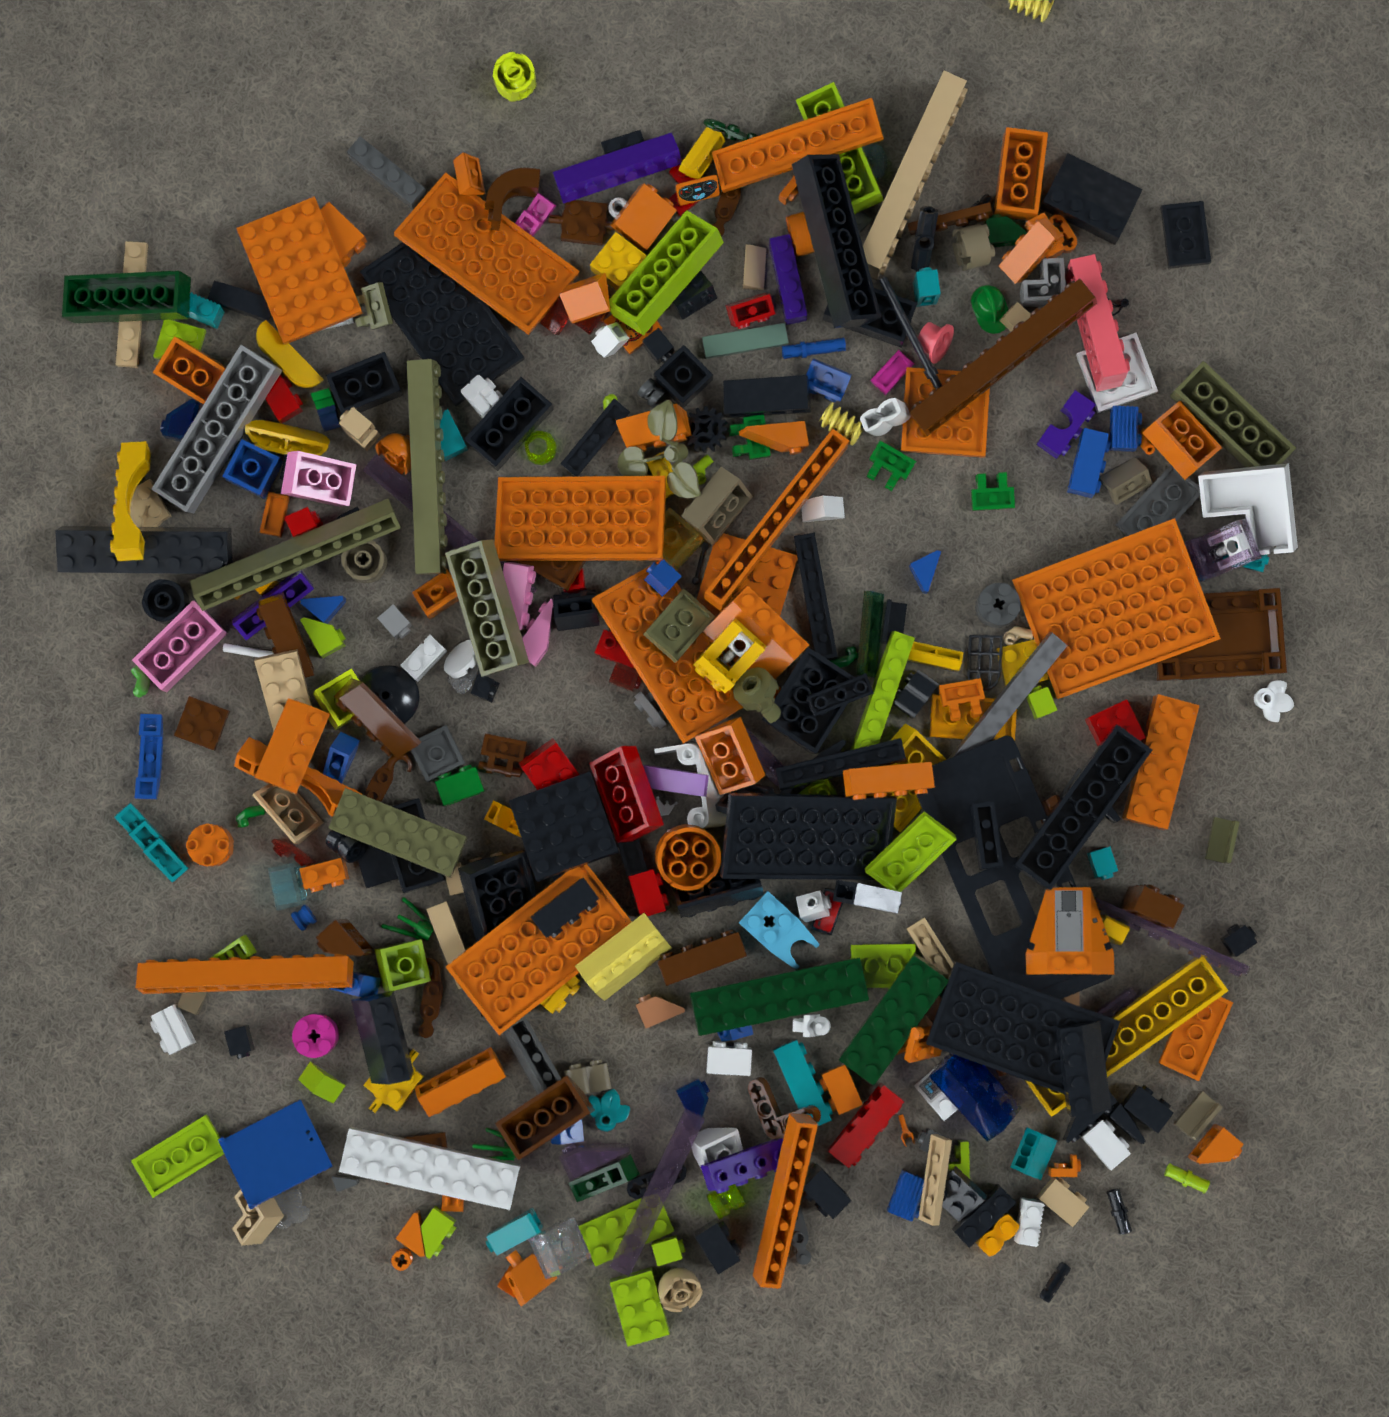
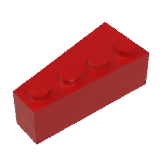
(865, 1125)

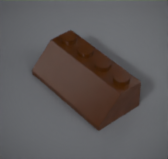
(375, 718)
(343, 939)
(544, 1117)

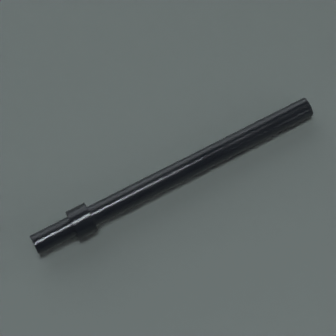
(930, 371)

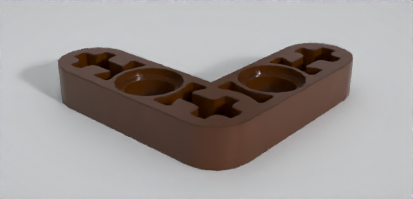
(779, 1119)

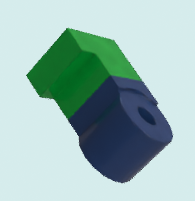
(326, 409)

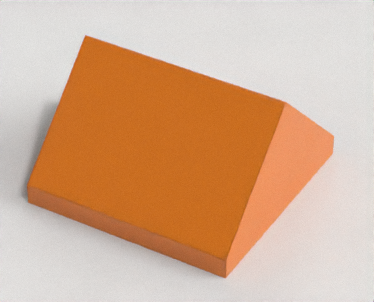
(586, 298)
(436, 595)

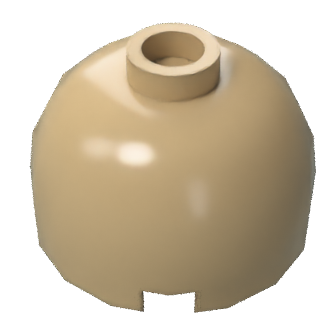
(679, 1289)

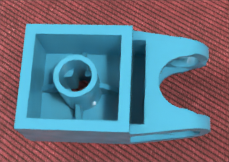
(784, 932)

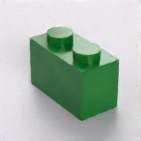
(460, 785)

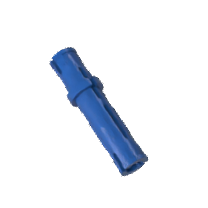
(813, 348)

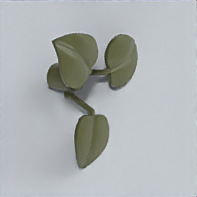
(663, 422)

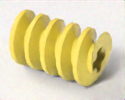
(1038, 7)
(841, 423)

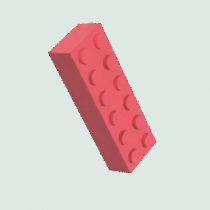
(1098, 328)

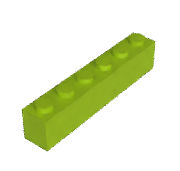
(884, 690)

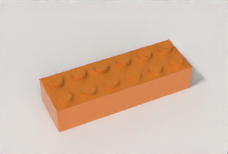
(1158, 778)

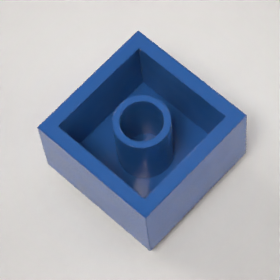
(253, 469)

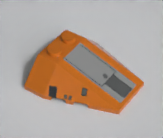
(1069, 936)

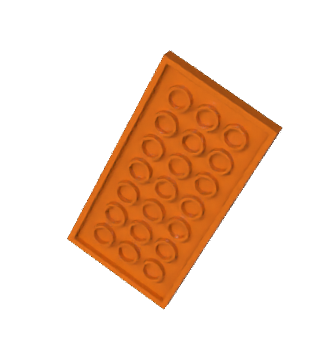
(499, 267)
(580, 518)
(678, 689)
(520, 967)

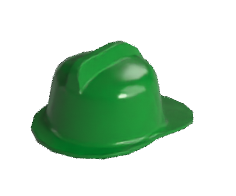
(989, 308)

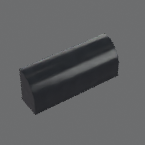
(766, 396)

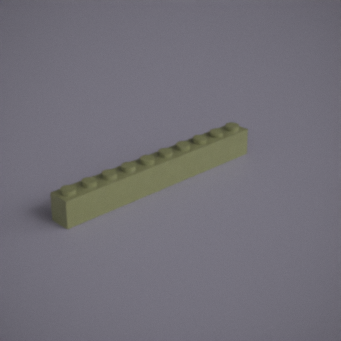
(427, 467)
(295, 554)

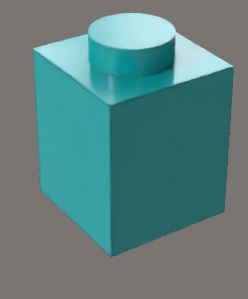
(1102, 863)

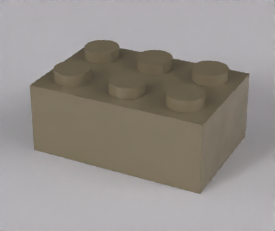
(717, 505)

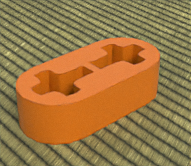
(1066, 231)

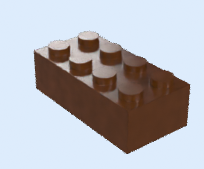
(1152, 906)

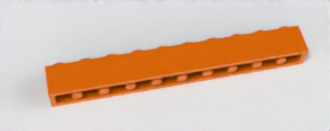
(776, 520)
(245, 974)

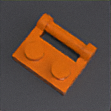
(917, 1047)

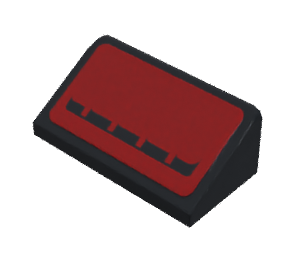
(827, 924)

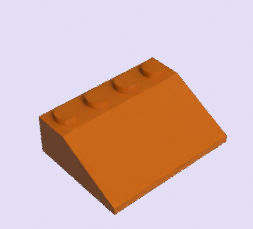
(760, 619)

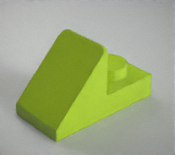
(962, 1153)

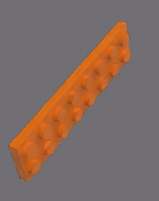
(779, 149)

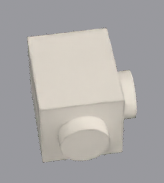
(609, 339)
(813, 906)

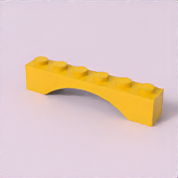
(133, 465)

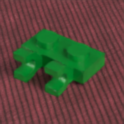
(752, 448)
(892, 461)
(992, 498)

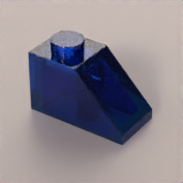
(179, 420)
(694, 1096)

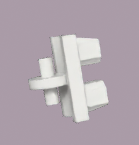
(811, 1025)

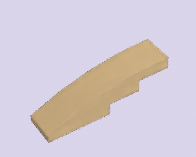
(446, 932)

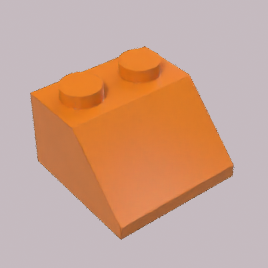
(1216, 1146)

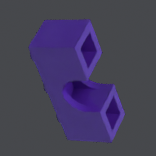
(1056, 440)

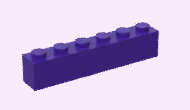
(617, 167)

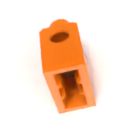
(526, 1277)

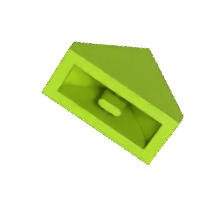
(321, 1083)

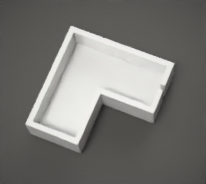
(1262, 495)

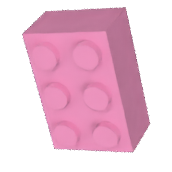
(318, 478)

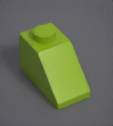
(324, 636)

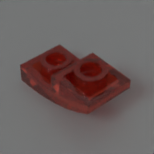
(555, 318)
(287, 849)

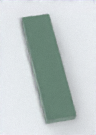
(745, 340)

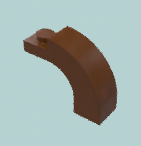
(508, 185)

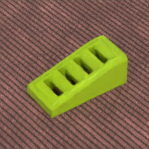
(245, 944)

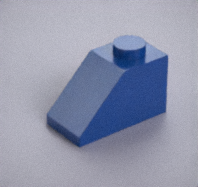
(340, 756)

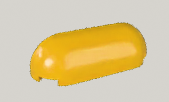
(286, 357)
(285, 438)

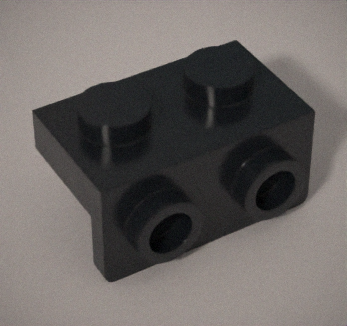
(695, 296)

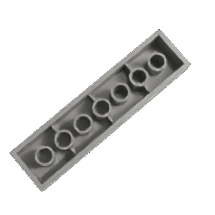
(216, 429)

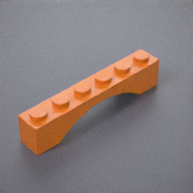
(325, 788)

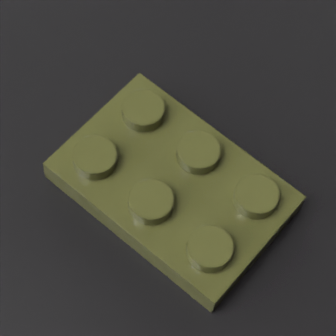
(679, 625)

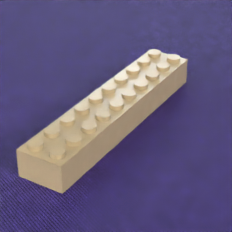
(912, 171)

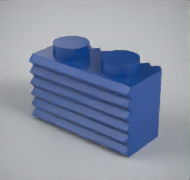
(1124, 428)
(906, 1196)

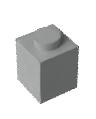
(395, 622)

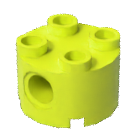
(514, 76)

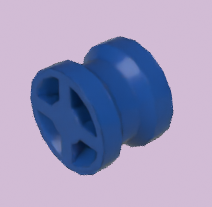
(303, 917)

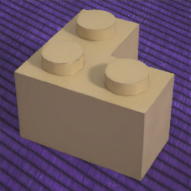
(257, 1222)

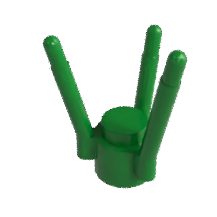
(422, 929)
(507, 1152)

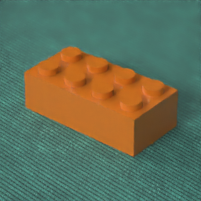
(1020, 173)

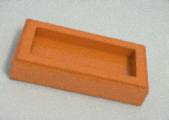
(274, 514)

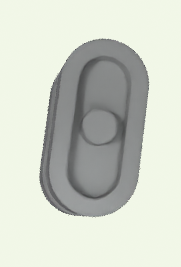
(643, 703)

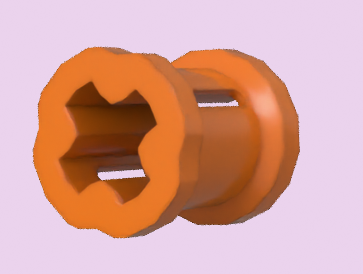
(396, 1262)

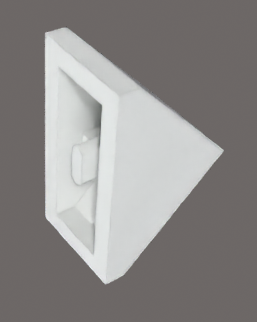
(823, 508)

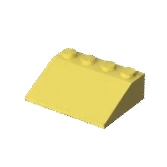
(623, 957)

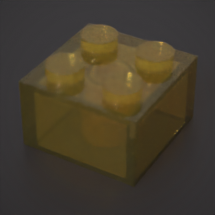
(679, 540)

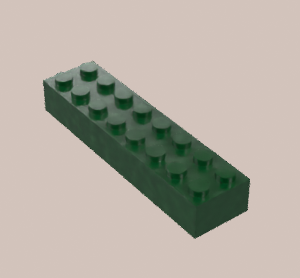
(779, 996)

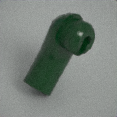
(851, 655)

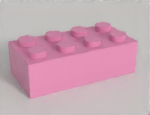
(179, 646)

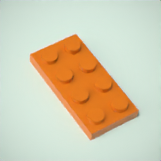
(1194, 1040)

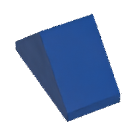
(924, 570)
(324, 607)

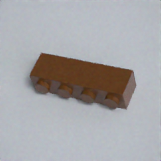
(283, 629)
(701, 958)

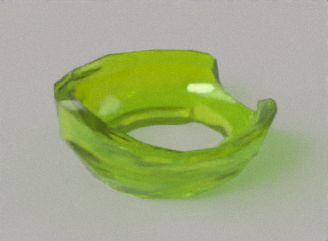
(550, 452)

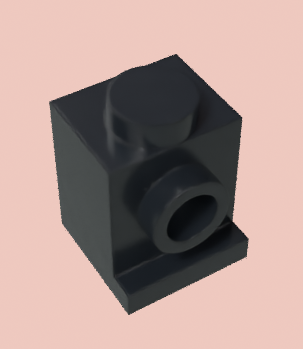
(485, 688)

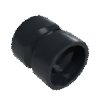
(345, 846)

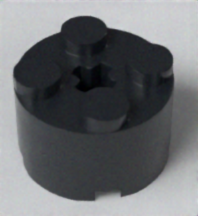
(154, 599)

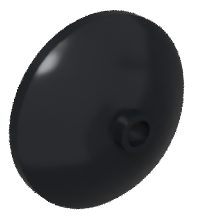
(399, 684)

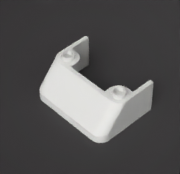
(705, 816)

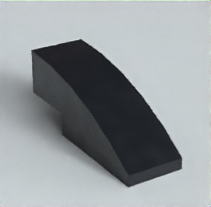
(239, 300)

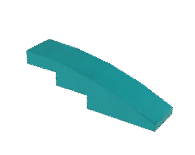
(151, 842)

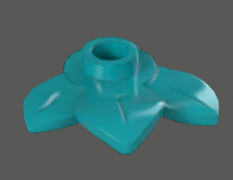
(608, 1107)

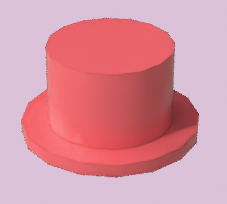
(936, 340)

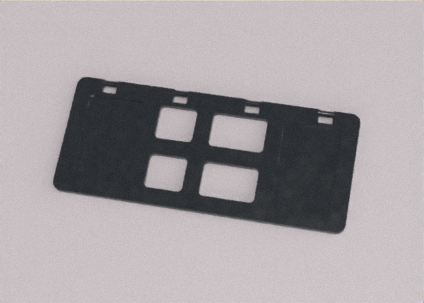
(981, 777)

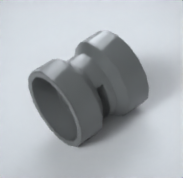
(651, 392)

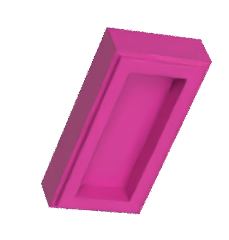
(891, 372)

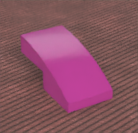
(536, 214)

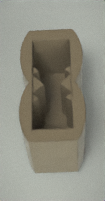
(590, 1078)

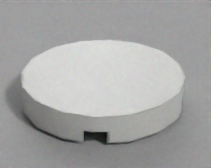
(460, 660)

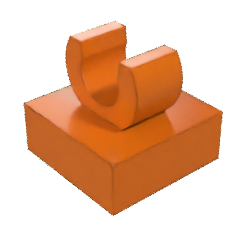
(452, 1204)

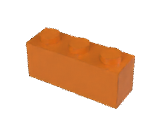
(1030, 250)

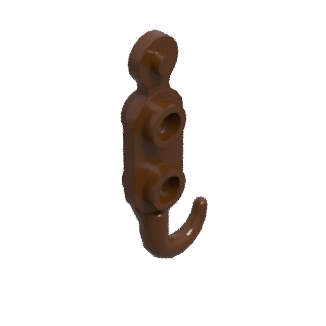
(726, 208)
(383, 778)
(431, 1000)

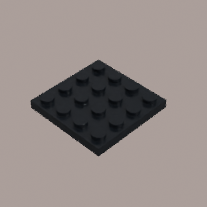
(563, 826)

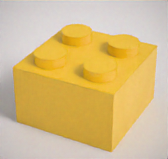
(617, 260)

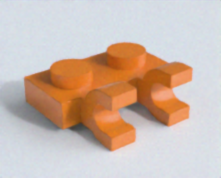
(962, 693)

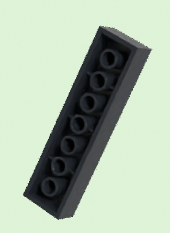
(836, 240)
(165, 550)
(1082, 807)

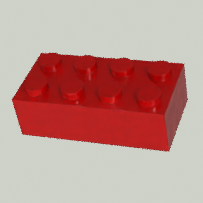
(626, 793)

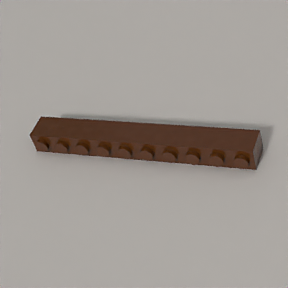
(1003, 357)

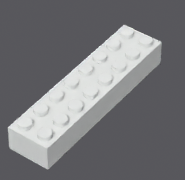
(429, 1168)

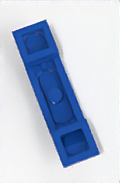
(150, 756)

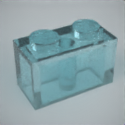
(287, 886)

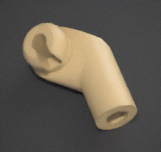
(1017, 633)

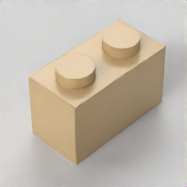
(1063, 1201)

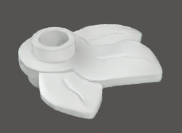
(1276, 700)

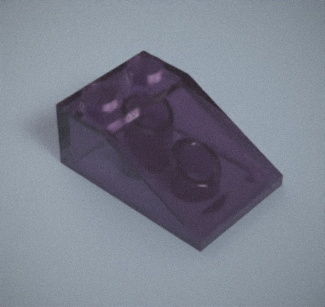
(588, 1156)

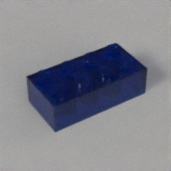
(976, 1094)

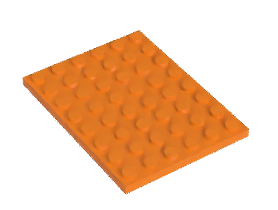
(1118, 607)

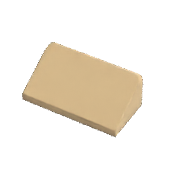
(754, 267)

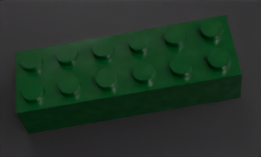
(126, 297)
(893, 1018)

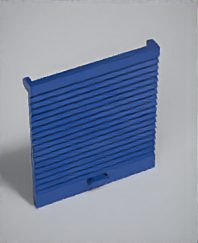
(275, 1154)

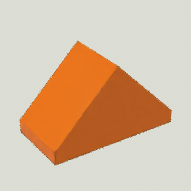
(412, 1236)

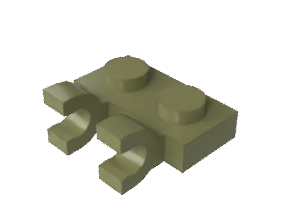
(376, 305)

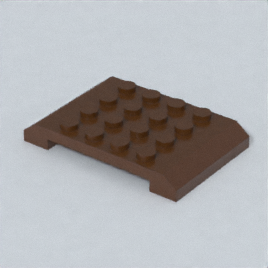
(1248, 643)

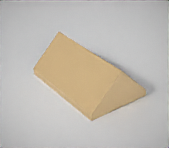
(289, 812)

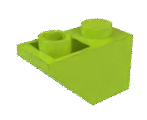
(435, 1229)

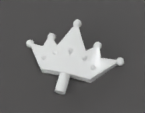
(664, 809)

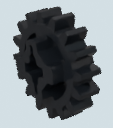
(711, 424)

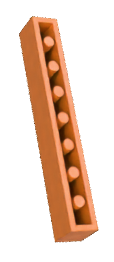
(785, 1200)

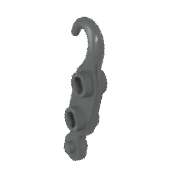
(800, 1238)

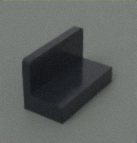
(893, 619)

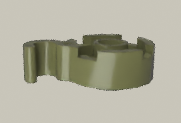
(756, 692)

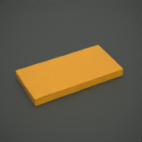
(943, 727)

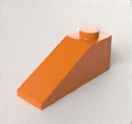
(780, 436)

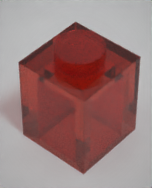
(625, 677)

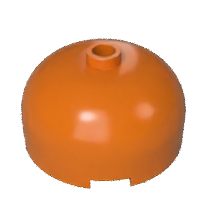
(687, 857)

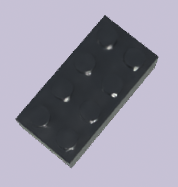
(888, 326)
(411, 874)

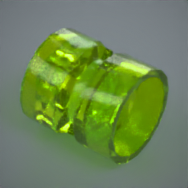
(733, 1197)

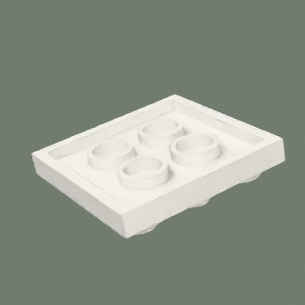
(1136, 385)

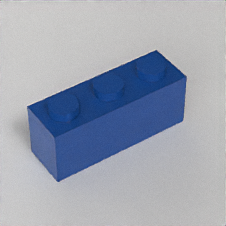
(1089, 463)

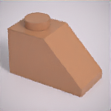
(656, 1010)

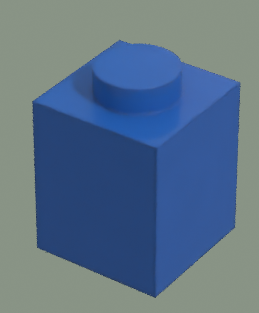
(662, 577)

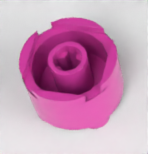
(306, 1044)

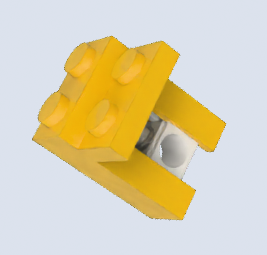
(716, 669)

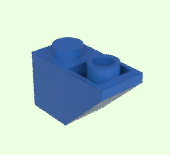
(362, 985)

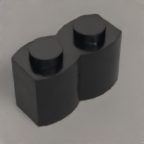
(915, 693)

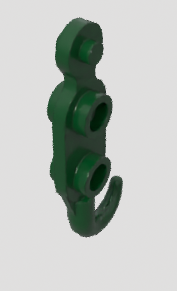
(731, 131)

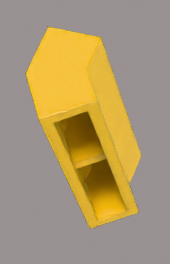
(701, 153)
(936, 656)

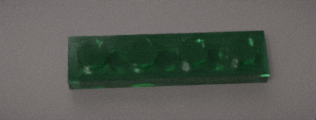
(870, 634)

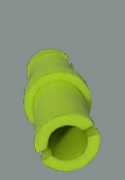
(1187, 1178)

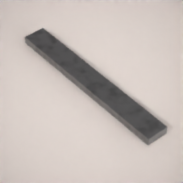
(1013, 694)

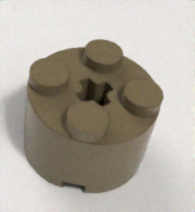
(972, 246)
(372, 569)

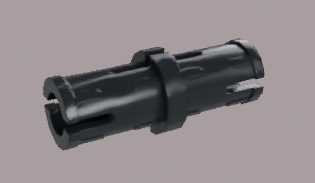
(1119, 1211)

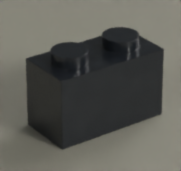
(1147, 1108)

